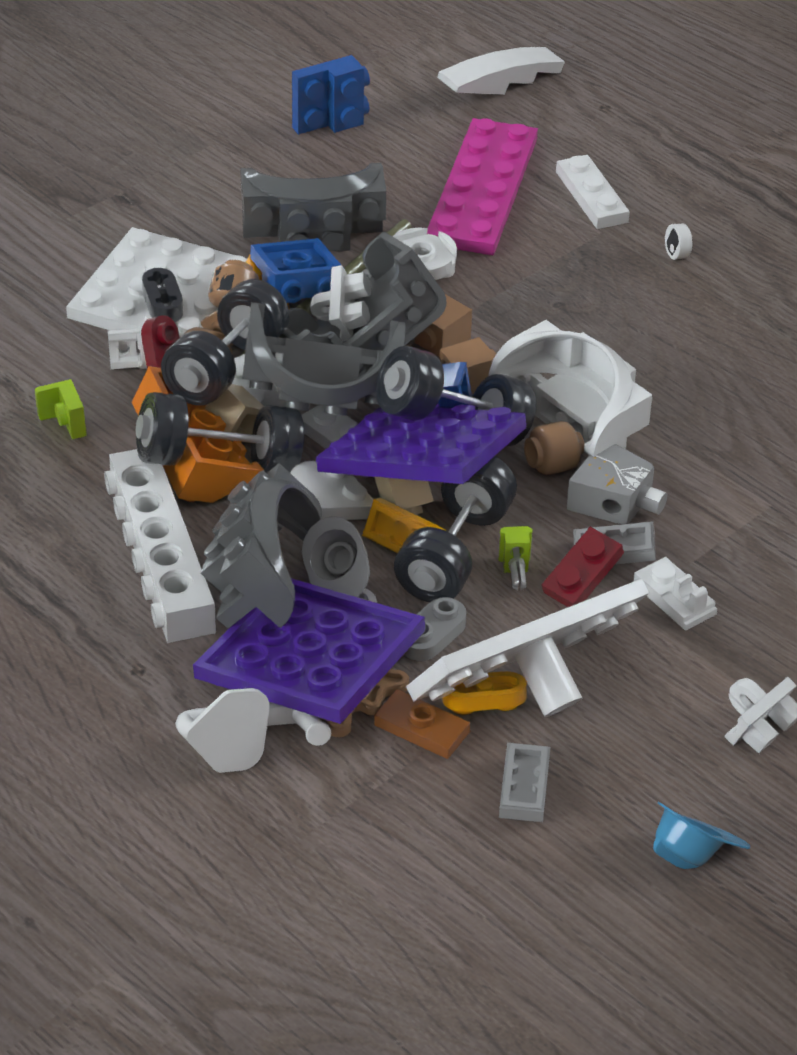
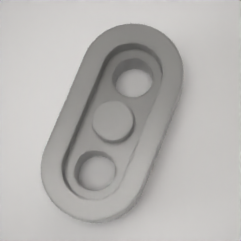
(443, 623)

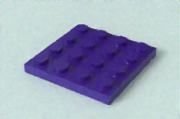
(439, 448)
(320, 658)

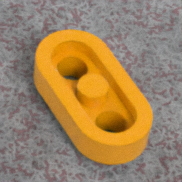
(499, 691)

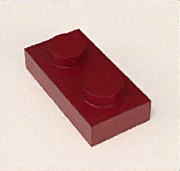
(582, 568)

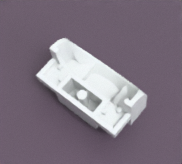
(591, 387)

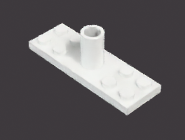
(534, 650)

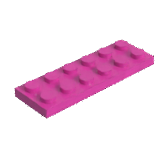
(483, 184)

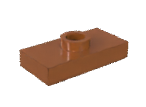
(422, 724)

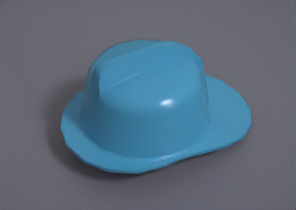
(689, 841)

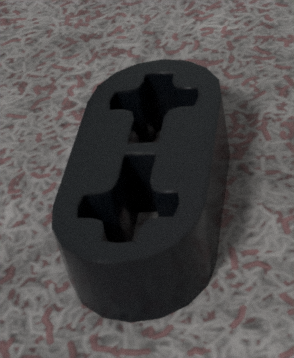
(167, 293)

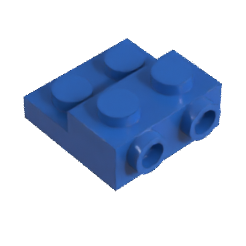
(329, 95)
(295, 267)

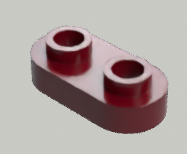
(157, 336)

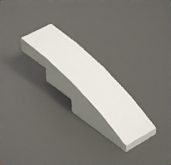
(497, 69)

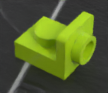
(63, 402)

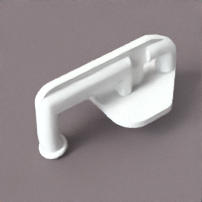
(234, 728)

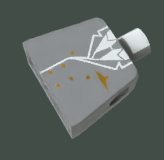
(614, 487)

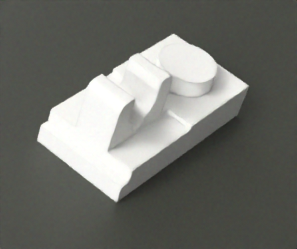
(676, 593)

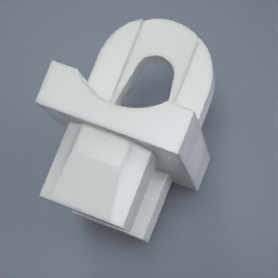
(343, 309)
(123, 349)
(752, 722)

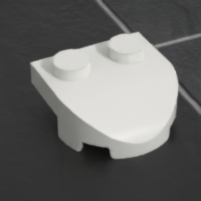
(337, 493)

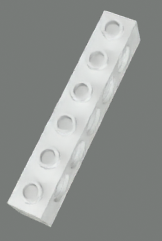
(161, 547)

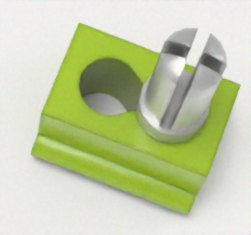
(515, 553)

